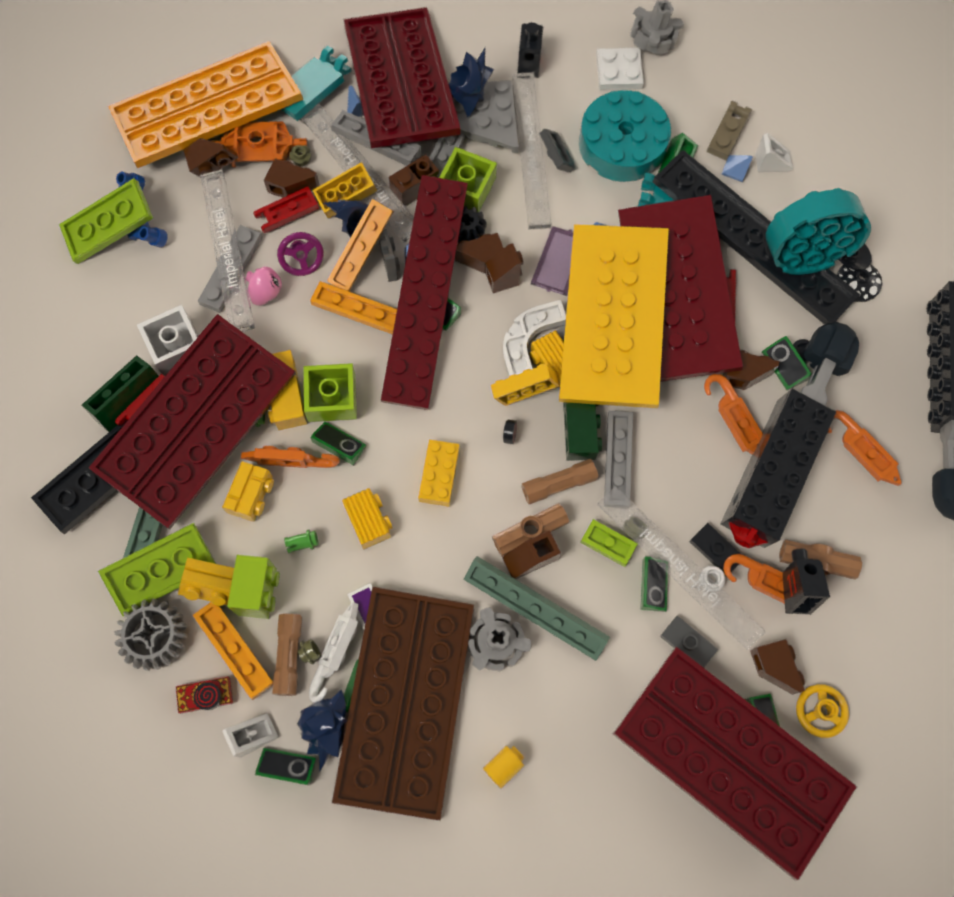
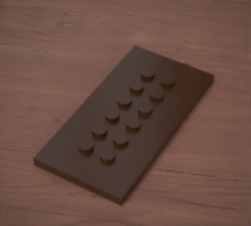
(404, 705)

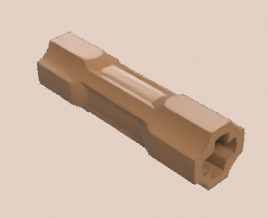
(576, 475)
(287, 655)

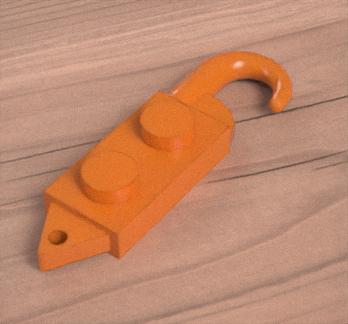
(736, 415)
(868, 451)
(289, 458)
(760, 576)

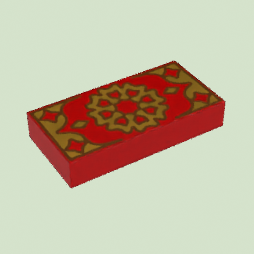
(185, 694)

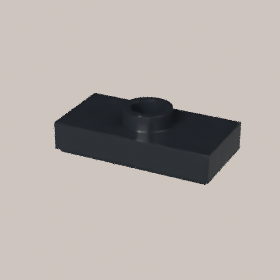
(713, 546)

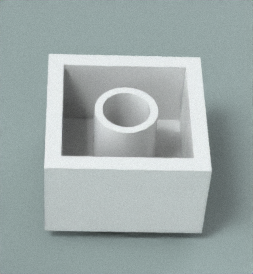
(168, 337)

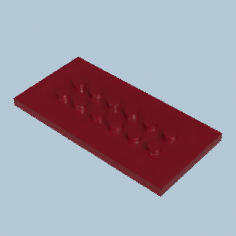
(400, 78)
(697, 307)
(192, 421)
(736, 762)

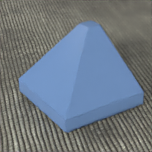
(354, 102)
(737, 166)

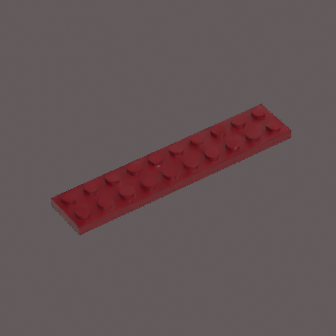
(424, 293)

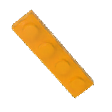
(360, 245)
(354, 307)
(233, 650)

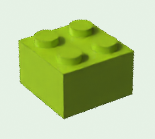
(475, 171)
(330, 392)
(253, 587)

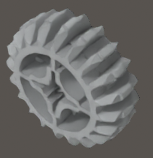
(144, 614)

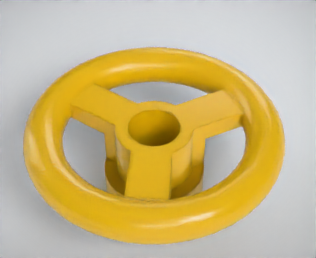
(830, 705)

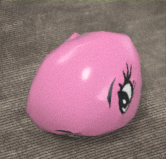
(263, 285)

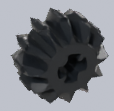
(475, 225)

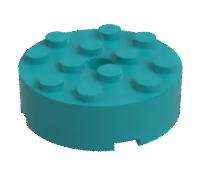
(624, 135)
(817, 231)

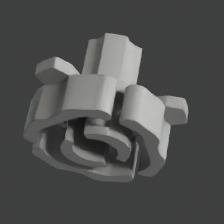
(655, 27)
(497, 651)

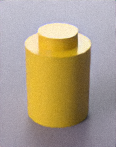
(504, 766)

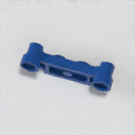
(155, 236)

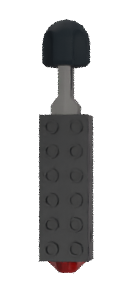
(942, 392)
(789, 444)

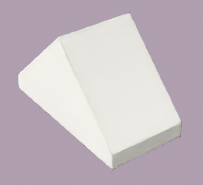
(772, 156)
(250, 735)

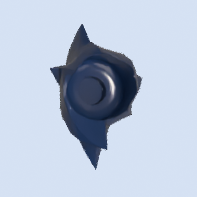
(469, 81)
(349, 212)
(323, 727)

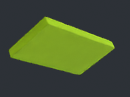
(105, 221)
(154, 568)

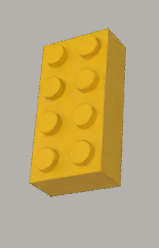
(349, 185)
(525, 384)
(439, 473)

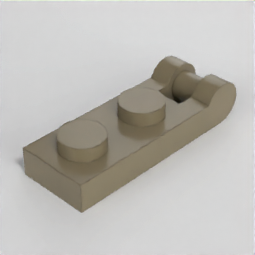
(728, 131)

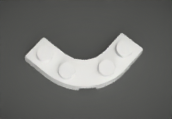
(524, 329)

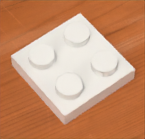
(619, 68)

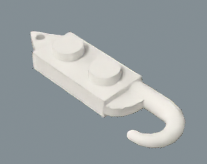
(334, 651)

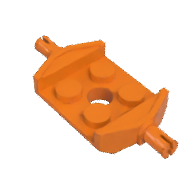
(275, 141)

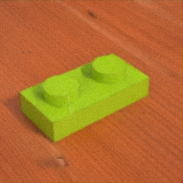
(608, 543)

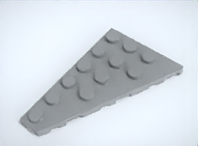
(492, 119)

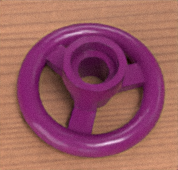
(296, 246)

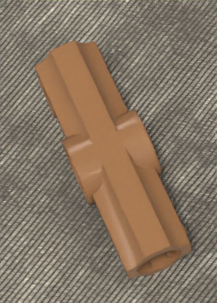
(549, 519)
(832, 561)

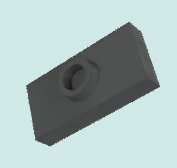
(557, 150)
(689, 641)

